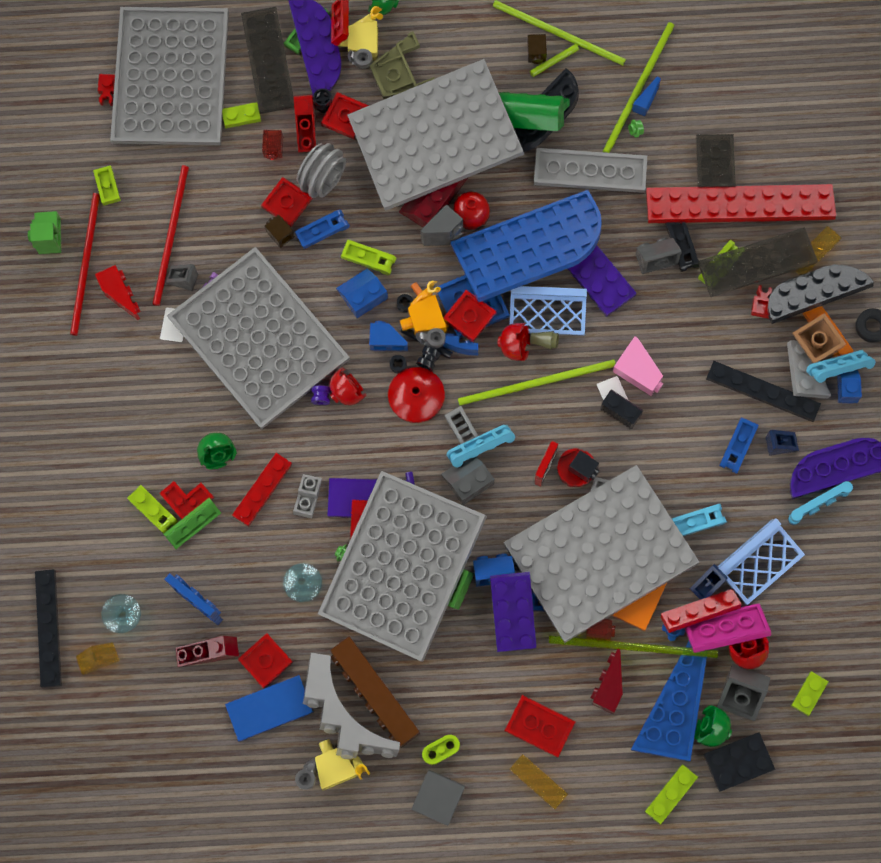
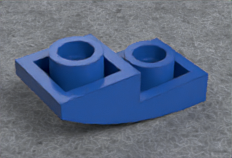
(467, 347)

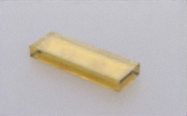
(821, 245)
(538, 781)

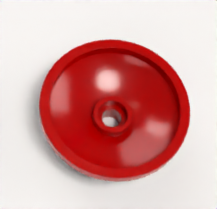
(420, 406)

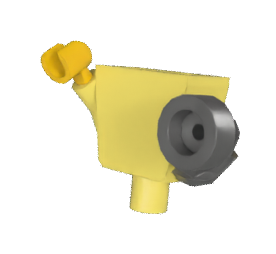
(363, 39)
(330, 769)

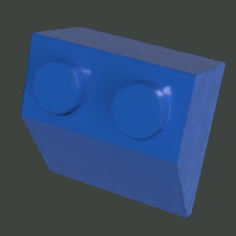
(363, 292)
(493, 566)

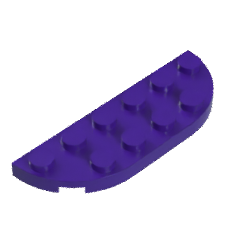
(314, 37)
(836, 465)

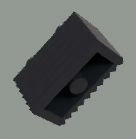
(621, 409)

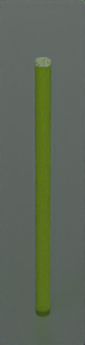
(633, 647)

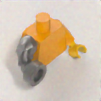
(426, 318)

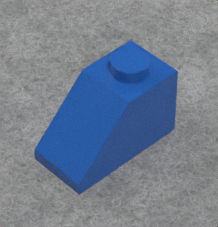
(386, 338)
(849, 387)

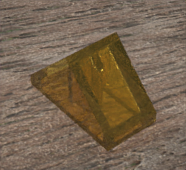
(97, 657)

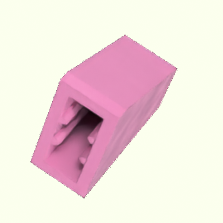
(639, 368)

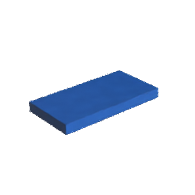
(268, 708)

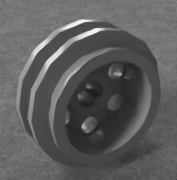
(321, 170)

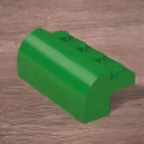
(535, 111)

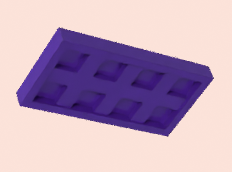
(603, 282)
(513, 611)

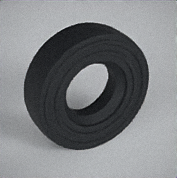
(861, 329)

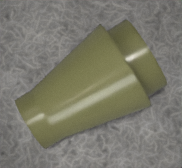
(545, 339)

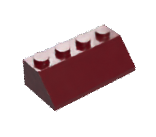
(426, 207)

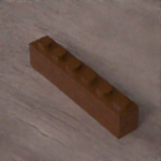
(374, 691)

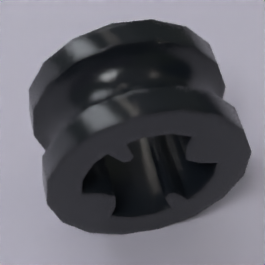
(400, 299)
(398, 358)

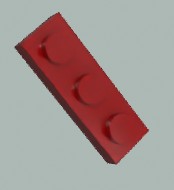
(339, 21)

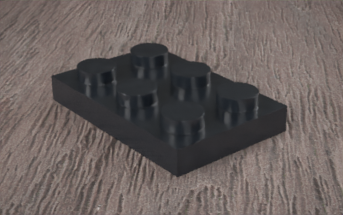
(739, 762)

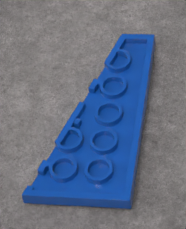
(673, 719)

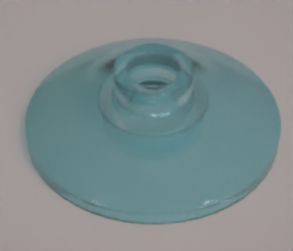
(309, 589)
(114, 607)

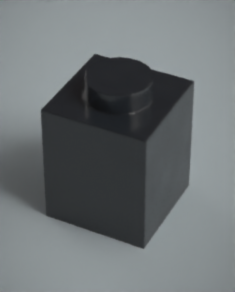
(584, 467)

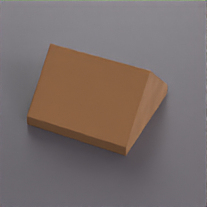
(819, 339)

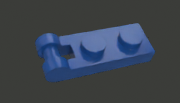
(321, 229)
(739, 444)

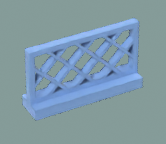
(552, 294)
(751, 546)

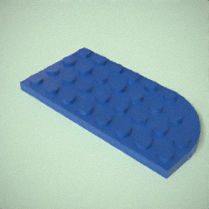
(529, 245)

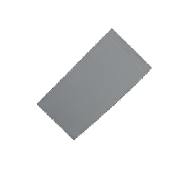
(307, 496)

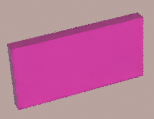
(728, 629)

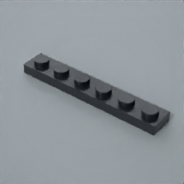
(763, 391)
(48, 629)

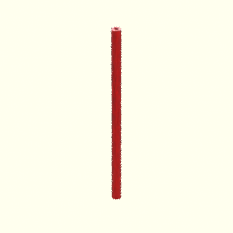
(170, 235)
(85, 264)

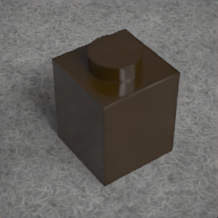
(537, 48)
(279, 230)

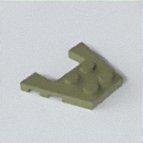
(392, 70)

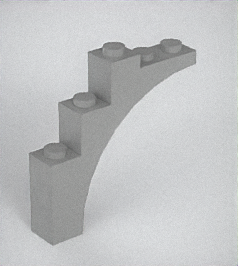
(334, 717)

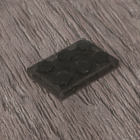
(715, 160)

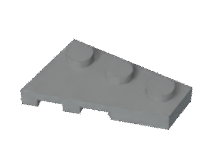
(802, 382)

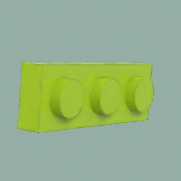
(671, 794)

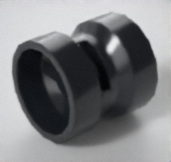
(321, 96)
(428, 358)

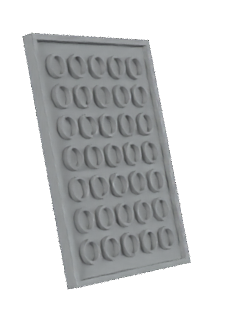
(170, 76)
(435, 134)
(258, 337)
(601, 553)
(402, 565)

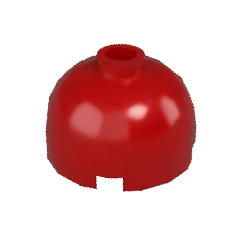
(472, 209)
(514, 341)
(346, 388)
(750, 653)

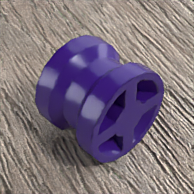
(320, 395)

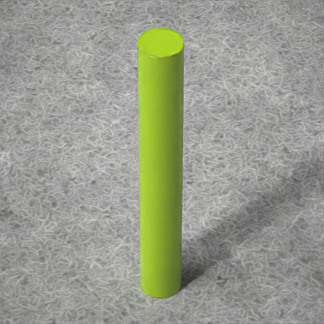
(552, 61)

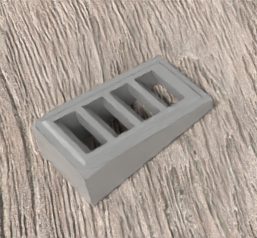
(449, 415)

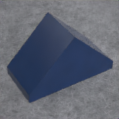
(781, 442)
(709, 582)

